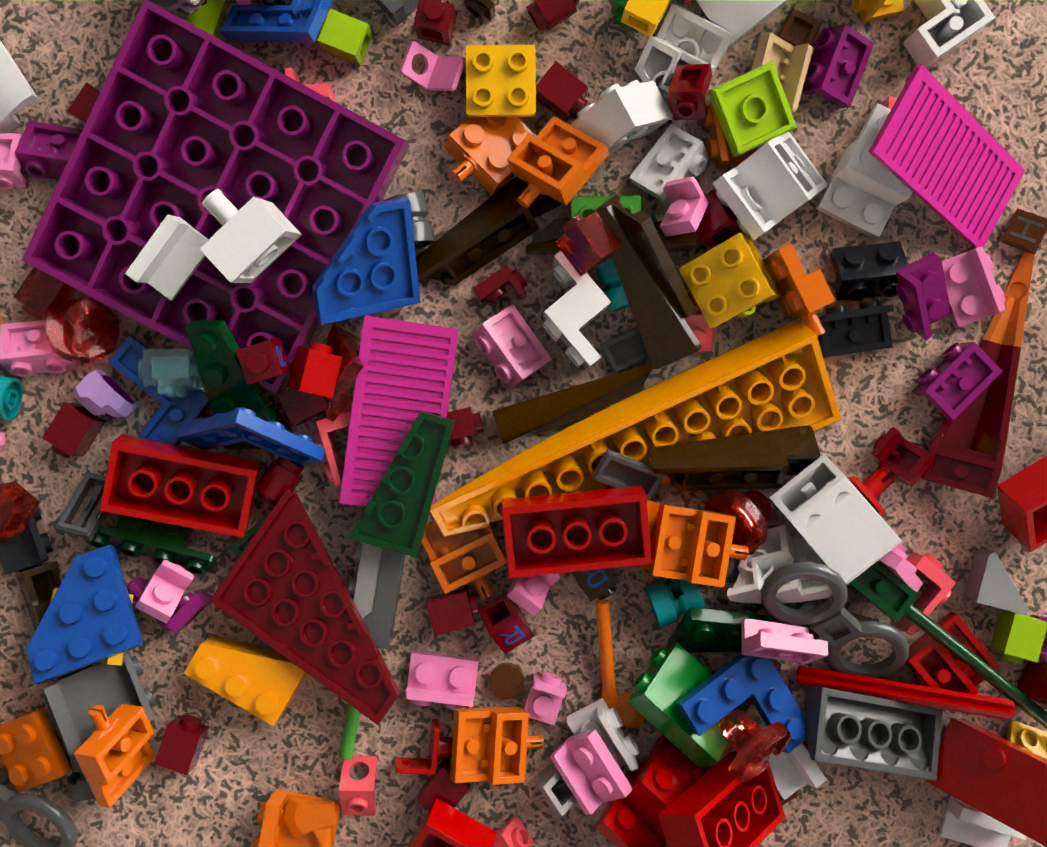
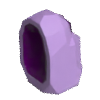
(104, 396)

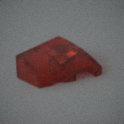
(346, 346)

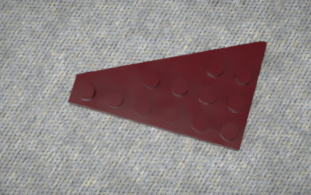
(300, 607)

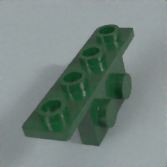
(155, 540)

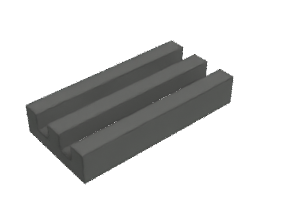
(63, 525)

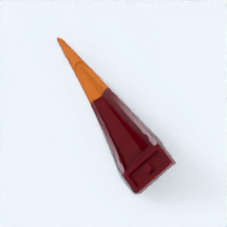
(973, 446)

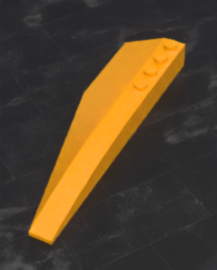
(748, 390)

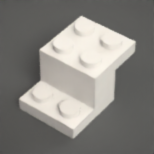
(769, 185)
(862, 188)
(574, 312)

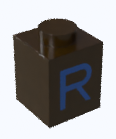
(597, 582)

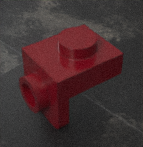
(901, 456)

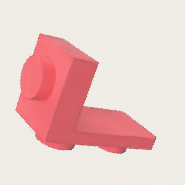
(325, 438)
(934, 595)

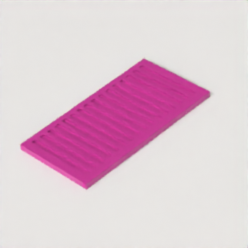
(947, 158)
(403, 373)

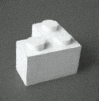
(947, 27)
(624, 114)

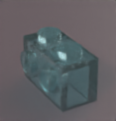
(170, 372)

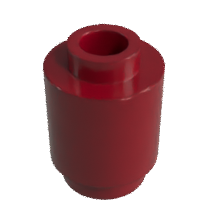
(550, 12)
(277, 478)

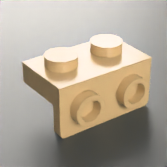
(790, 63)

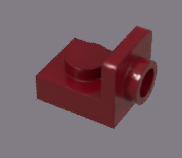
(689, 91)
(494, 286)

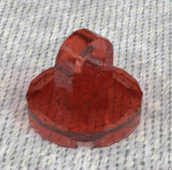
(82, 330)
(750, 512)
(752, 743)

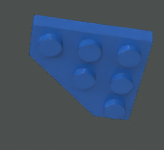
(372, 267)
(86, 618)

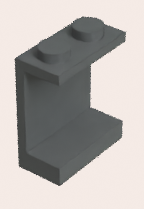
(96, 685)

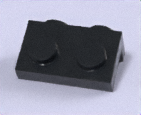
(867, 270)
(856, 329)
(25, 549)

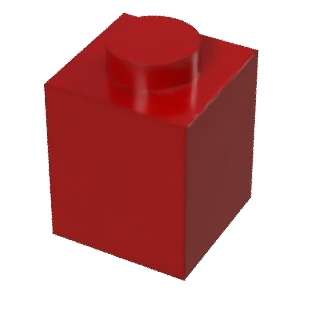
(315, 370)

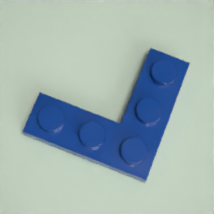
(276, 23)
(172, 412)
(244, 426)
(732, 685)

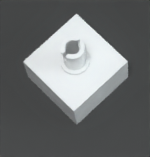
(248, 237)

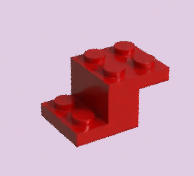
(654, 785)

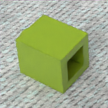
(345, 37)
(1018, 636)

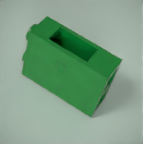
(667, 681)

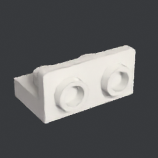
(671, 158)
(608, 725)

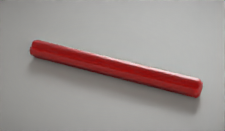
(907, 692)

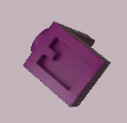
(188, 606)

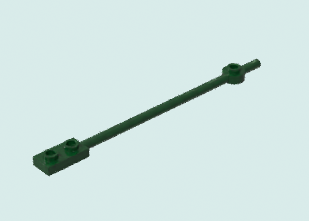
(896, 600)

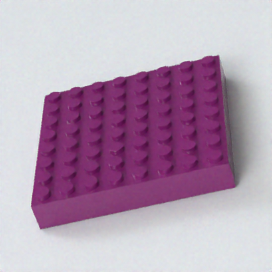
(197, 119)

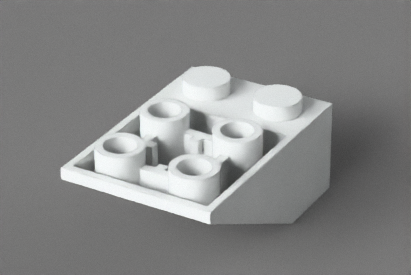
(835, 519)

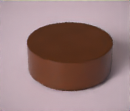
(507, 680)

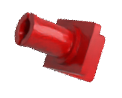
(874, 486)
(438, 748)

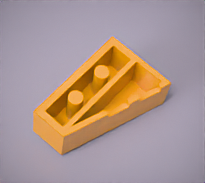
(247, 676)

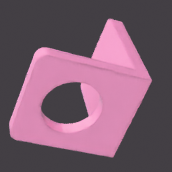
(440, 72)

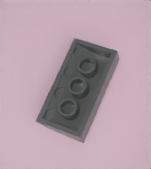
(872, 732)

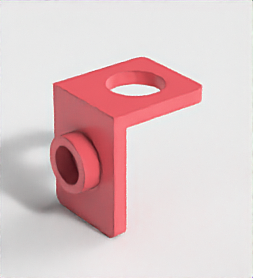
(358, 796)

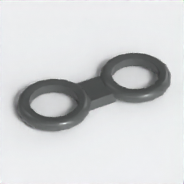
(832, 620)
(9, 814)

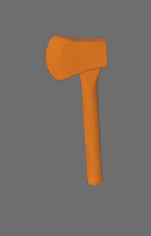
(628, 715)
(311, 816)

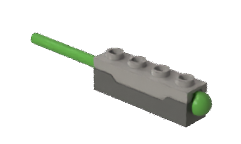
(376, 599)

